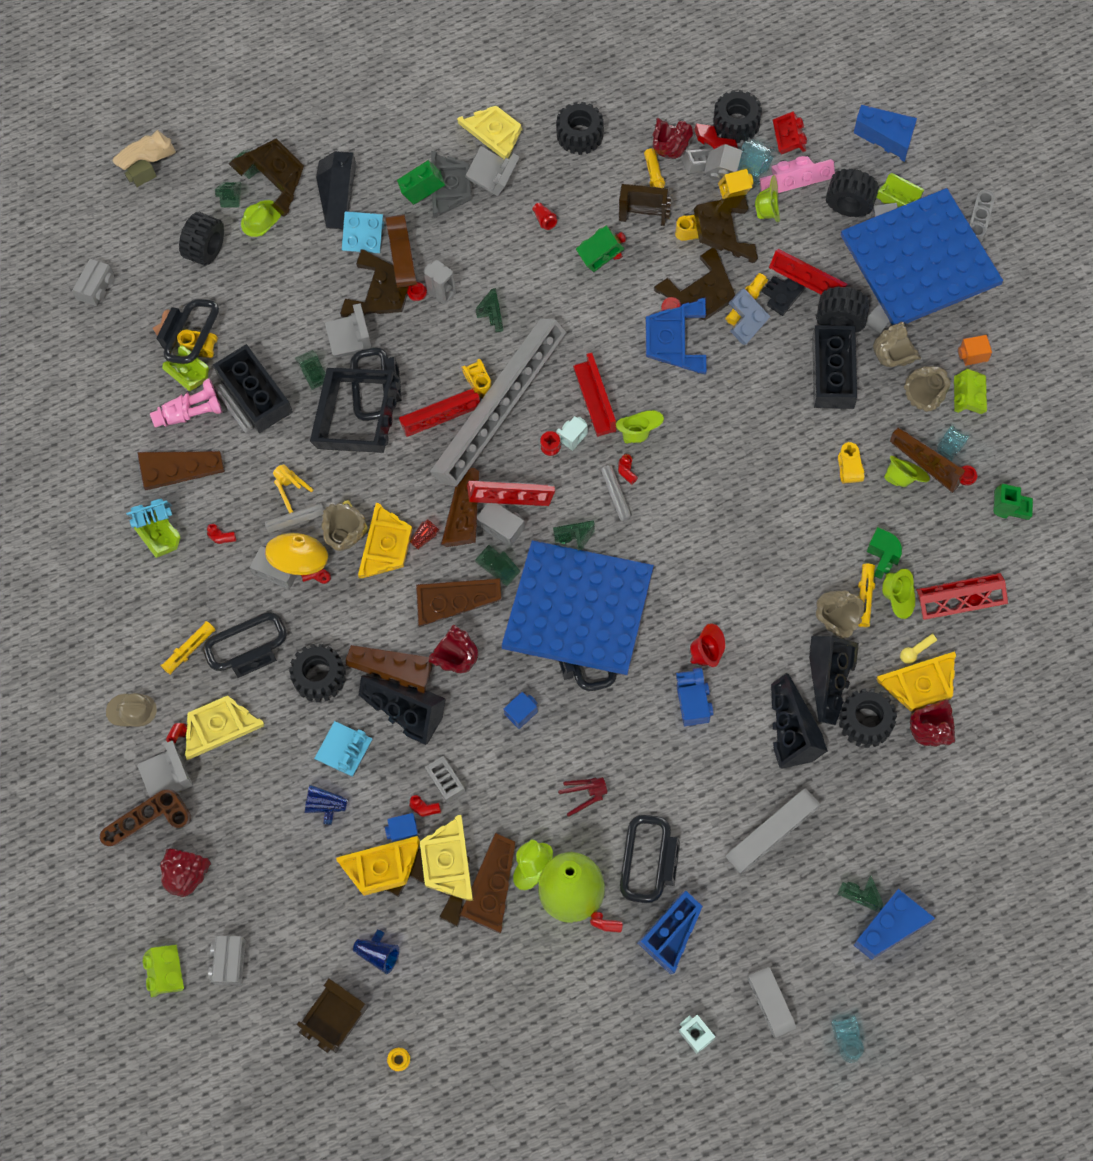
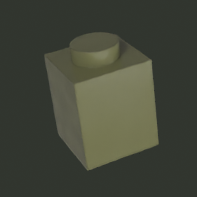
(140, 172)

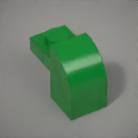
(1011, 503)
(886, 547)

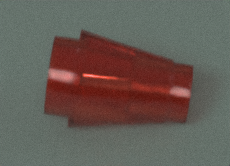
(424, 534)

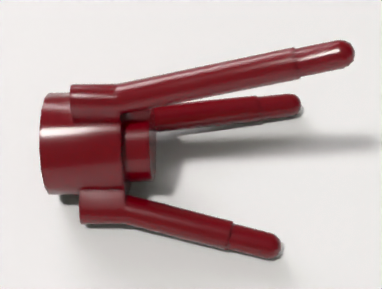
(595, 787)

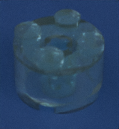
(755, 158)

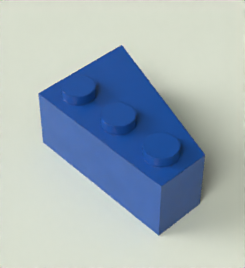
(885, 129)
(893, 924)
(670, 933)

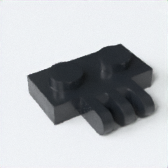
(782, 294)

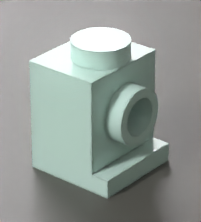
(573, 432)
(704, 1038)

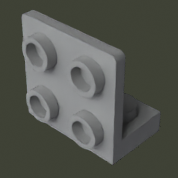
(491, 170)
(348, 334)
(165, 772)

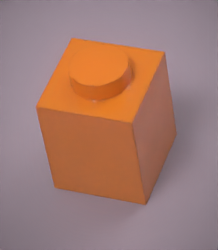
(975, 350)

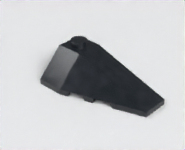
(335, 186)
(830, 666)
(410, 708)
(797, 732)

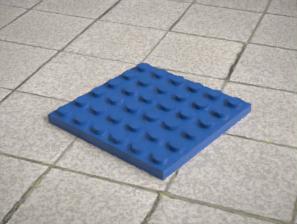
(921, 257)
(578, 607)

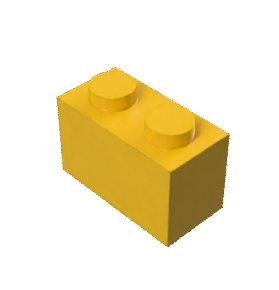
(735, 184)

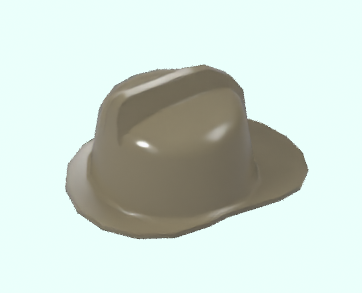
(131, 710)

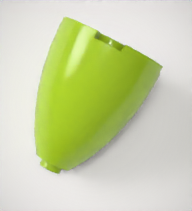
(571, 887)

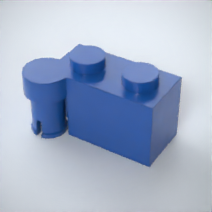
(693, 697)

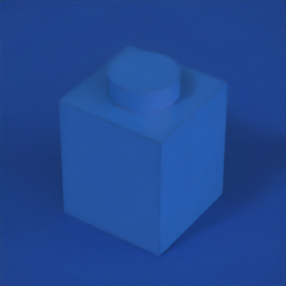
(521, 710)
(401, 827)

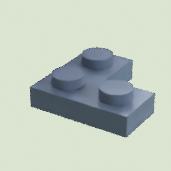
(752, 316)

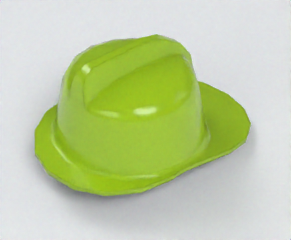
(767, 202)
(259, 218)
(638, 426)
(904, 473)
(899, 589)
(531, 861)

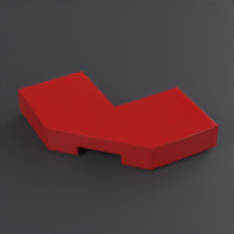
(708, 135)

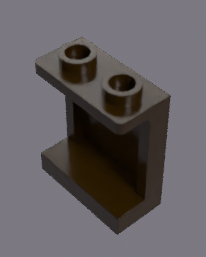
(644, 201)
(332, 1017)

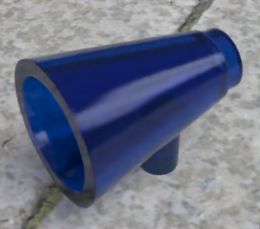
(325, 802)
(379, 954)

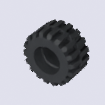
(737, 103)
(581, 140)
(852, 193)
(201, 238)
(843, 308)
(324, 687)
(863, 734)

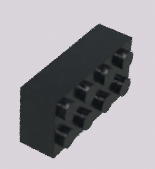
(834, 367)
(253, 388)

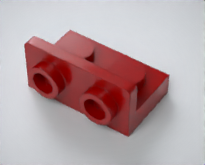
(789, 133)

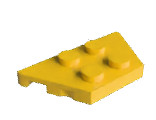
(385, 543)
(922, 682)
(381, 866)

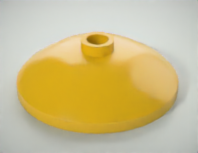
(296, 554)

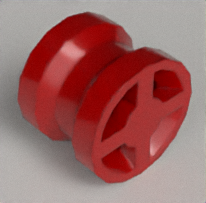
(550, 448)

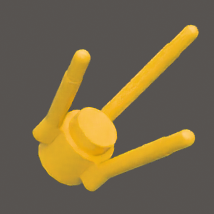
(286, 477)

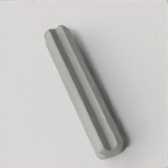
(234, 408)
(616, 493)
(294, 518)

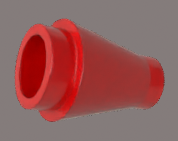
(546, 218)

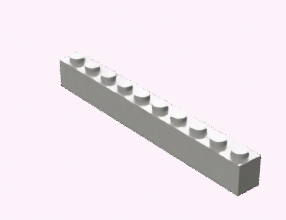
(498, 402)

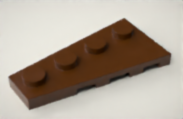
(933, 463)
(169, 468)
(462, 516)
(450, 599)
(403, 667)
(491, 885)

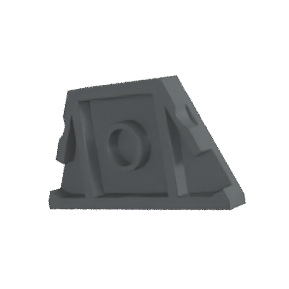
(456, 188)

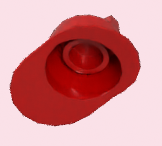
(708, 647)

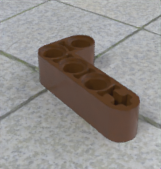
(401, 251)
(142, 820)

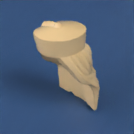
(147, 148)

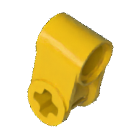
(691, 230)
(188, 335)
(477, 376)
(850, 464)

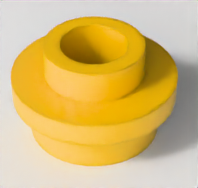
(391, 1059)

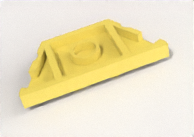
(493, 129)
(217, 725)
(446, 860)

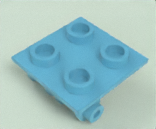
(362, 232)
(138, 512)
(343, 748)

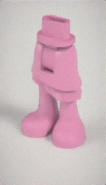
(180, 409)

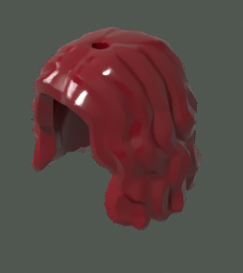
(671, 140)
(455, 652)
(933, 724)
(182, 871)

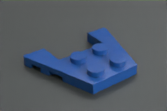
(667, 336)

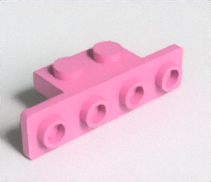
(798, 173)

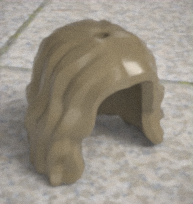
(894, 347)
(927, 387)
(342, 526)
(840, 612)

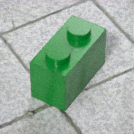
(420, 182)
(599, 248)

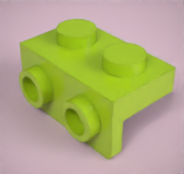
(899, 191)
(190, 374)
(970, 392)
(159, 536)
(163, 970)

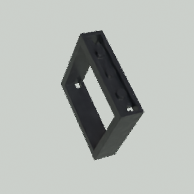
(327, 402)

